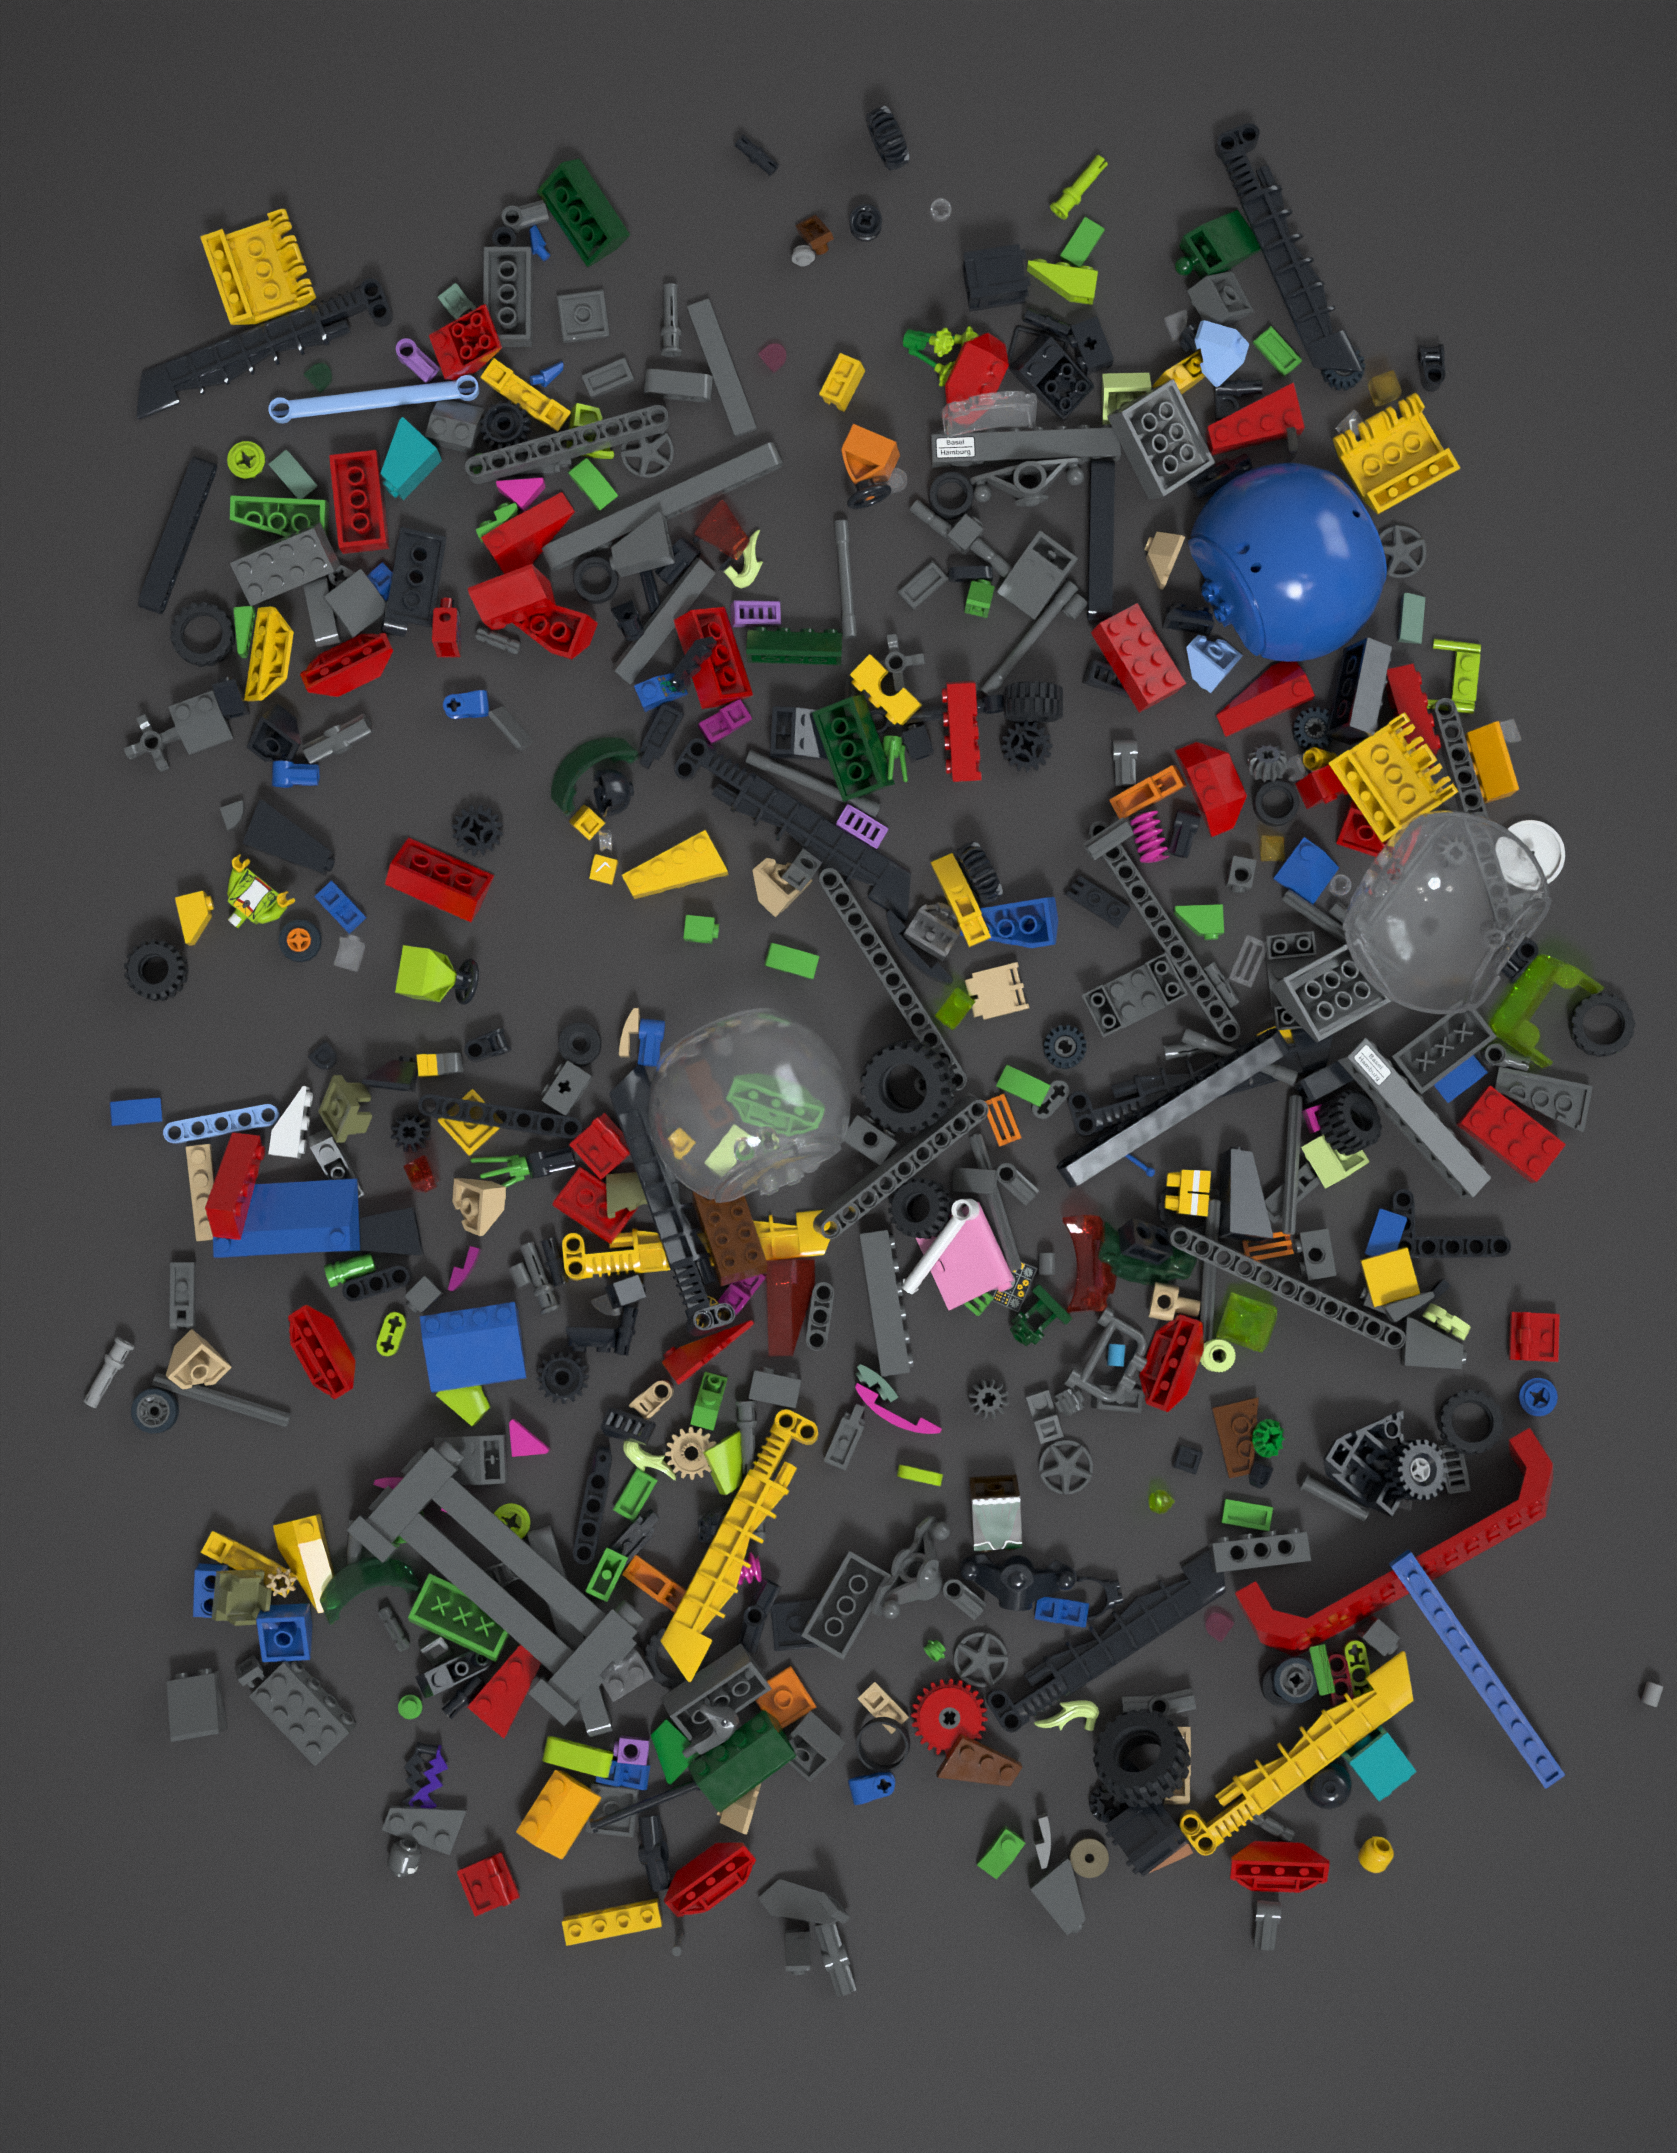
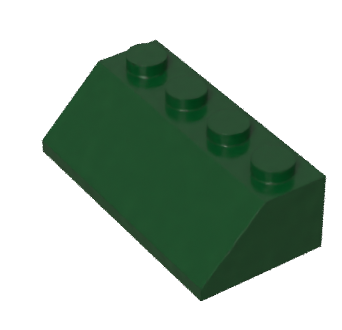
(583, 212)
(794, 647)
(853, 747)
(742, 1761)

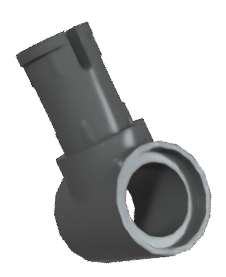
(1505, 1058)

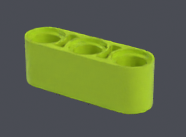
(577, 1756)

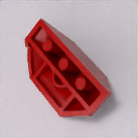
(977, 368)
(348, 665)
(1213, 785)
(322, 1351)
(1172, 1362)
(1279, 1867)
(709, 1878)

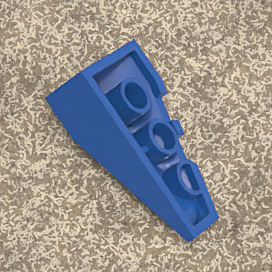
(1023, 923)

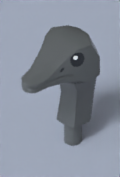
(724, 1723)

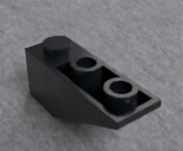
(452, 1672)

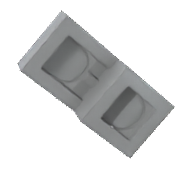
(1043, 1846)

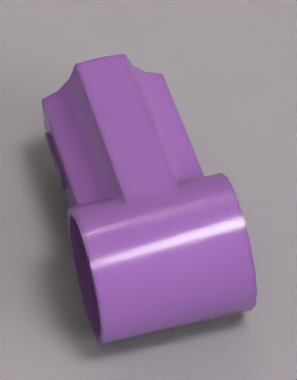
(417, 361)

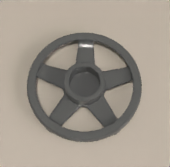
(648, 452)
(1401, 551)
(1066, 1467)
(981, 1659)

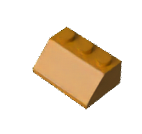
(1491, 762)
(558, 1814)

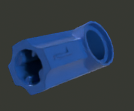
(287, 774)
(650, 1035)

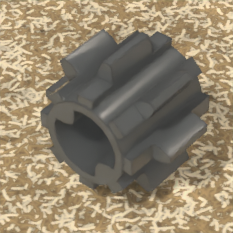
(1069, 1401)

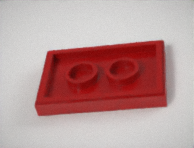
(586, 1202)

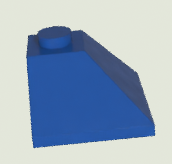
(1307, 871)

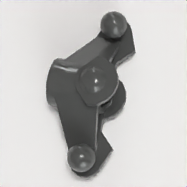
(1026, 496)
(913, 1571)

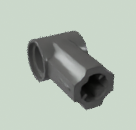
(527, 215)
(1124, 754)
(1018, 1185)
(964, 1598)
(1267, 1916)

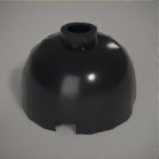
(613, 792)
(1329, 1786)

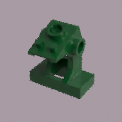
(1048, 1308)

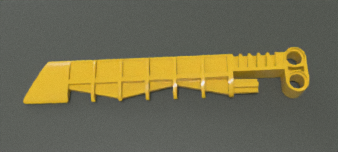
(776, 1239)
(722, 1564)
(1322, 1743)

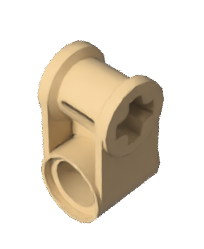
(651, 1400)

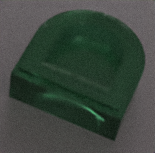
(319, 376)

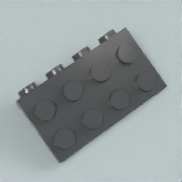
(303, 1710)

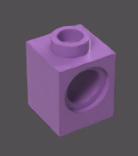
(642, 1745)

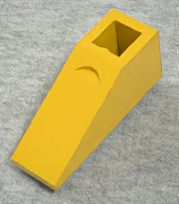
(1185, 373)

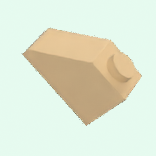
(1162, 555)
(773, 890)
(479, 1203)
(195, 1362)
(740, 1812)

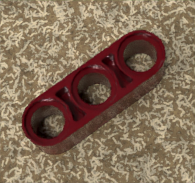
(1340, 1675)

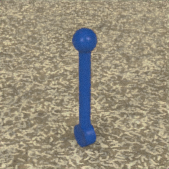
(1149, 1171)

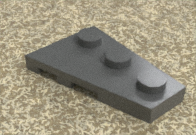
(426, 1826)

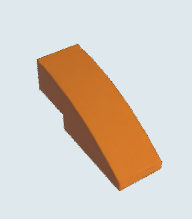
(1148, 792)
(655, 1583)

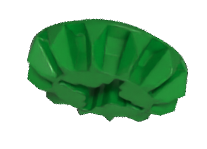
(1261, 1435)

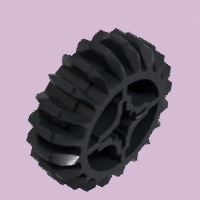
(887, 138)
(979, 872)

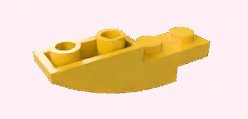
(961, 900)

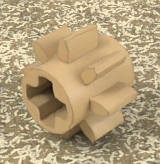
(274, 1584)

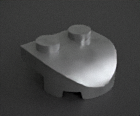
(934, 929)
(627, 1674)

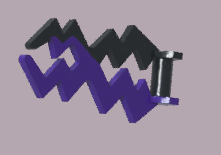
(439, 1766)

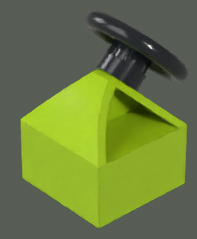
(430, 976)

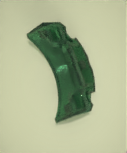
(580, 761)
(1178, 1266)
(363, 1576)

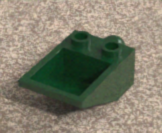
(1220, 246)

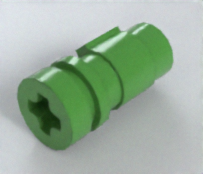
(349, 1269)

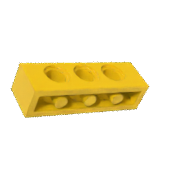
(612, 1921)

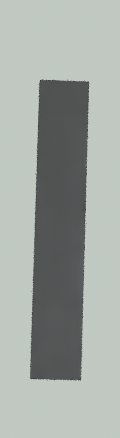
(721, 368)
(662, 622)

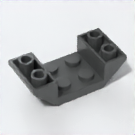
(1283, 957)
(1134, 995)

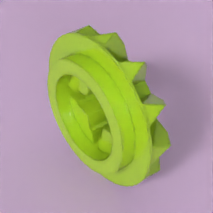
(235, 458)
(522, 1519)

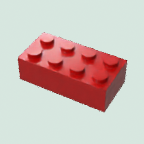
(359, 501)
(1138, 658)
(1510, 1134)

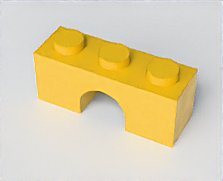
(869, 677)

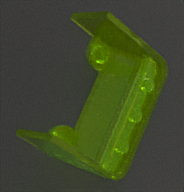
(1513, 1015)

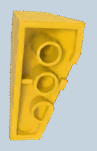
(307, 1554)

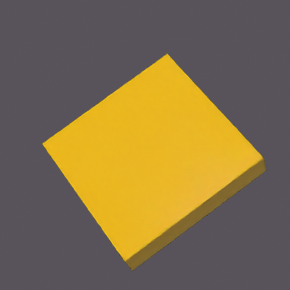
(469, 1135)
(1390, 1277)

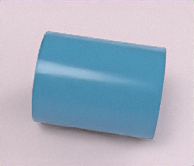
(1116, 1355)

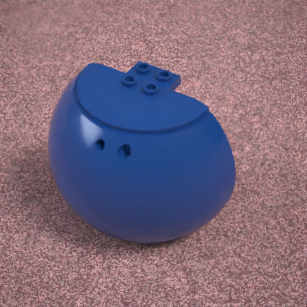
(1289, 560)

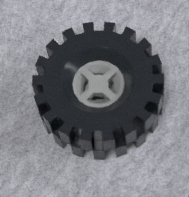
(1427, 1473)

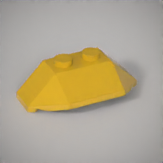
(269, 654)

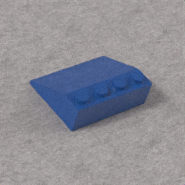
(473, 1347)

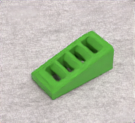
(244, 624)

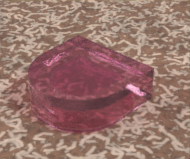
(773, 356)
(1218, 1626)

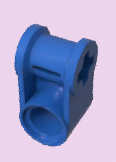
(471, 705)
(867, 1788)

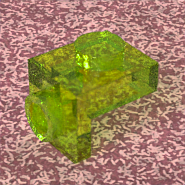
(955, 1008)

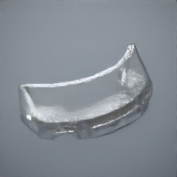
(990, 411)

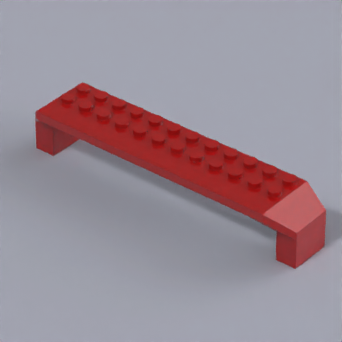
(1297, 1634)

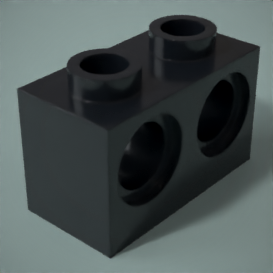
(1144, 1241)

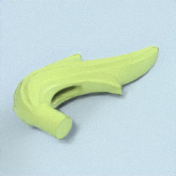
(750, 568)
(643, 1459)
(1072, 1710)

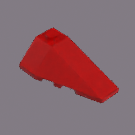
(523, 537)
(560, 631)
(1271, 694)
(691, 1357)

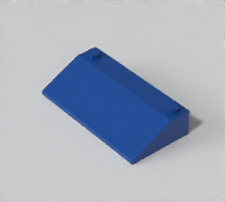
(297, 1220)

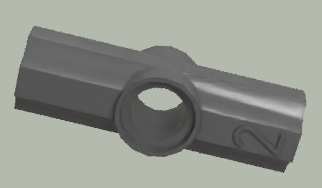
(835, 1959)

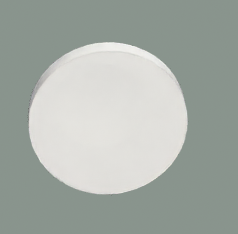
(1544, 844)

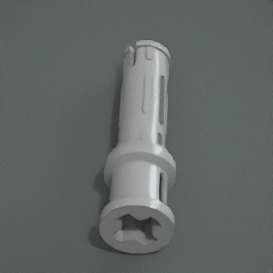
(113, 1362)

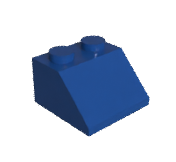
(285, 1632)

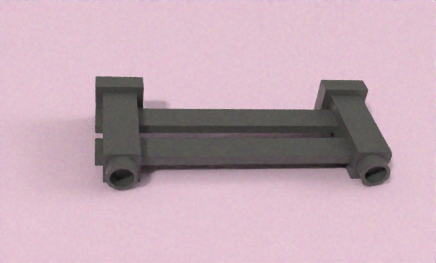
(398, 1514)

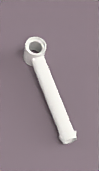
(940, 1243)

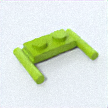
(1464, 675)

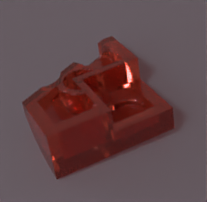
(723, 531)

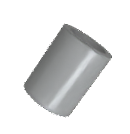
(1651, 1694)

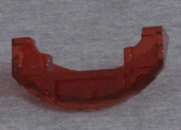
(1093, 1278)

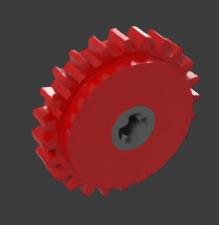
(949, 1698)

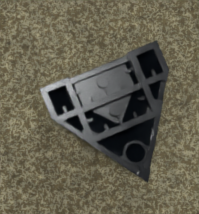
(1359, 1461)

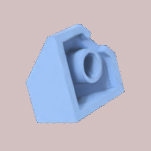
(1221, 350)
(1211, 661)

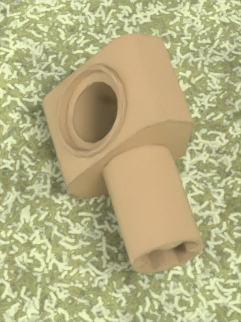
(1177, 1304)

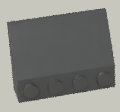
(1161, 439)
(1328, 994)

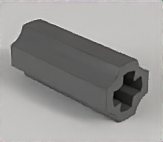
(1108, 839)

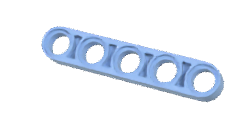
(210, 1128)

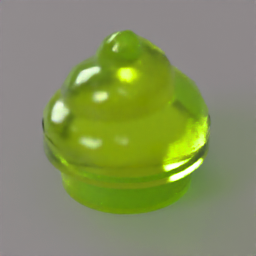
(1160, 1501)

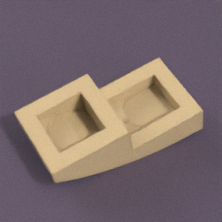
(631, 1027)
(882, 1705)

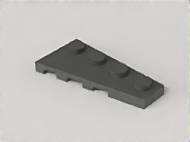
(1550, 1096)

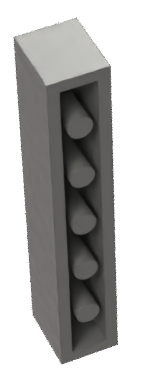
(884, 1303)

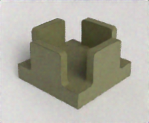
(341, 1108)
(240, 1596)

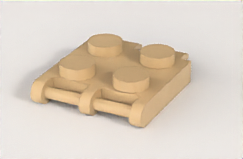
(996, 992)

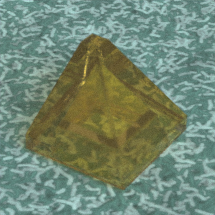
(1272, 848)

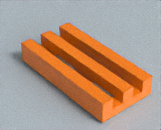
(1011, 1119)
(1287, 1243)

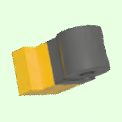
(439, 1064)

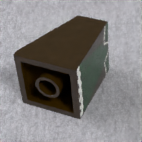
(995, 1513)

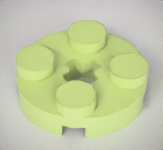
(1446, 1321)

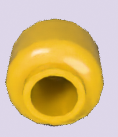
(1375, 1854)

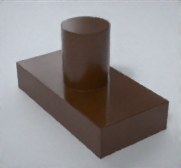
(815, 234)

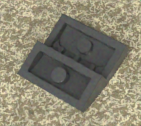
(356, 603)

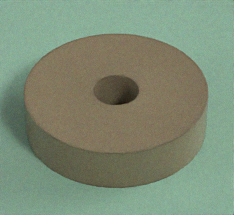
(1099, 1862)

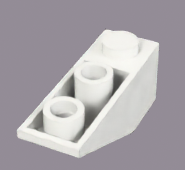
(289, 1130)

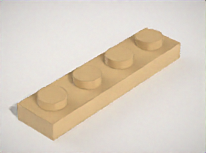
(201, 1182)

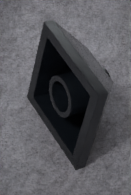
(394, 1075)

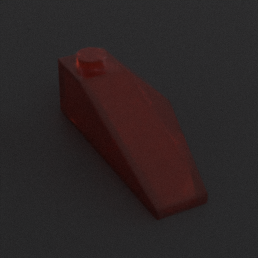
(788, 1297)

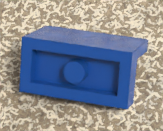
(1386, 1233)

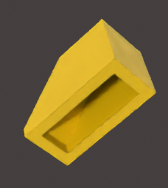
(194, 914)

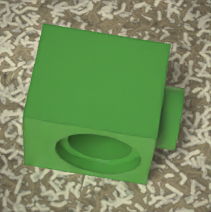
(700, 929)

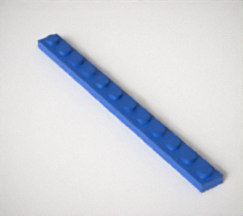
(1476, 1668)

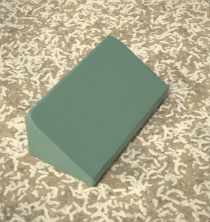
(1411, 618)

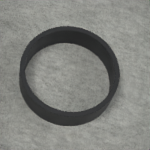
(878, 1767)

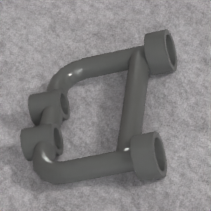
(1136, 1362)

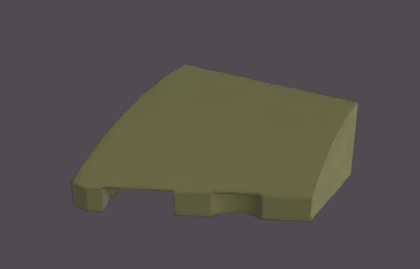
(623, 1192)

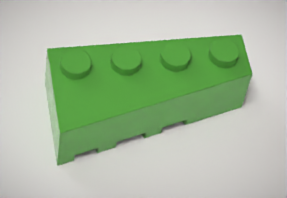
(279, 515)

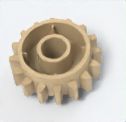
(678, 1450)

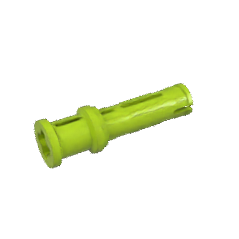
(1072, 195)

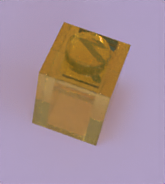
(1384, 388)

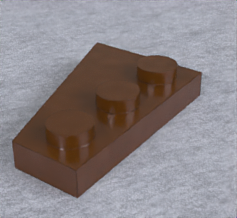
(1235, 1433)
(978, 1763)

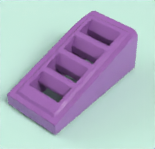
(754, 605)
(866, 819)

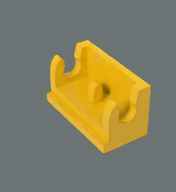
(842, 381)

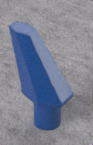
(538, 244)
(547, 375)

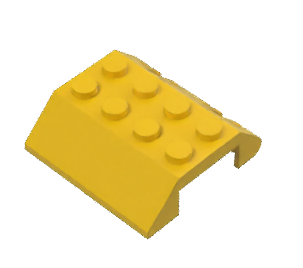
(259, 270)
(1394, 455)
(1391, 778)

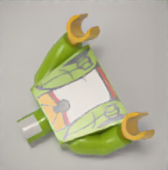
(253, 897)

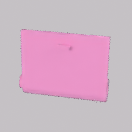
(970, 1262)

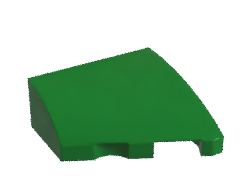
(669, 1743)

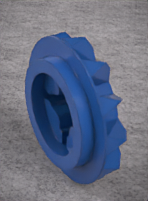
(1548, 1393)

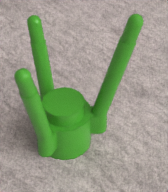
(892, 749)
(516, 1167)

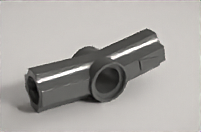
(337, 739)
(1174, 1702)

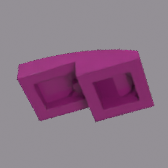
(724, 722)
(460, 1275)
(741, 1291)

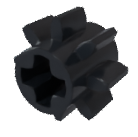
(1188, 338)

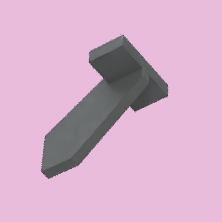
(802, 1904)

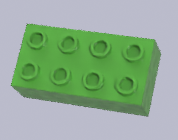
(456, 1617)

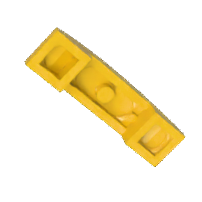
(518, 391)
(242, 1557)

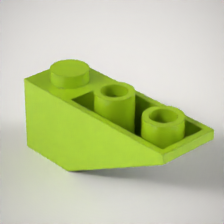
(1070, 282)

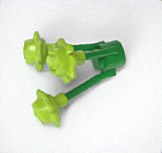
(942, 345)

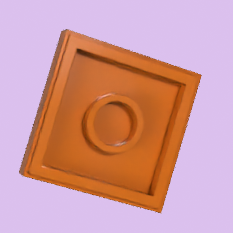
(787, 1698)

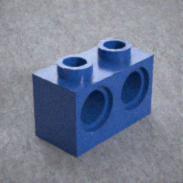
(204, 1588)

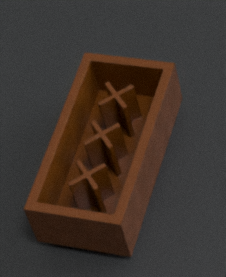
(730, 1238)

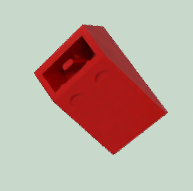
(466, 344)

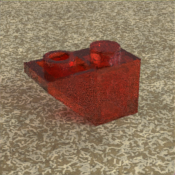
(422, 1174)

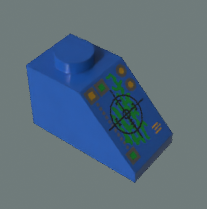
(657, 691)

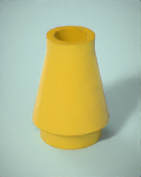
(1317, 758)

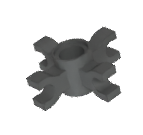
(912, 660)
(148, 733)

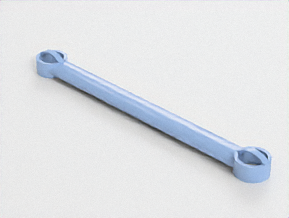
(374, 399)

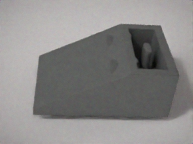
(1037, 575)
(483, 1461)

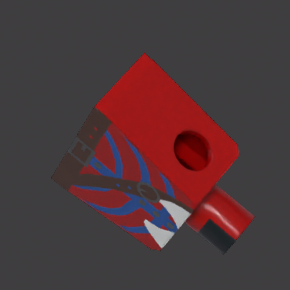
(446, 629)

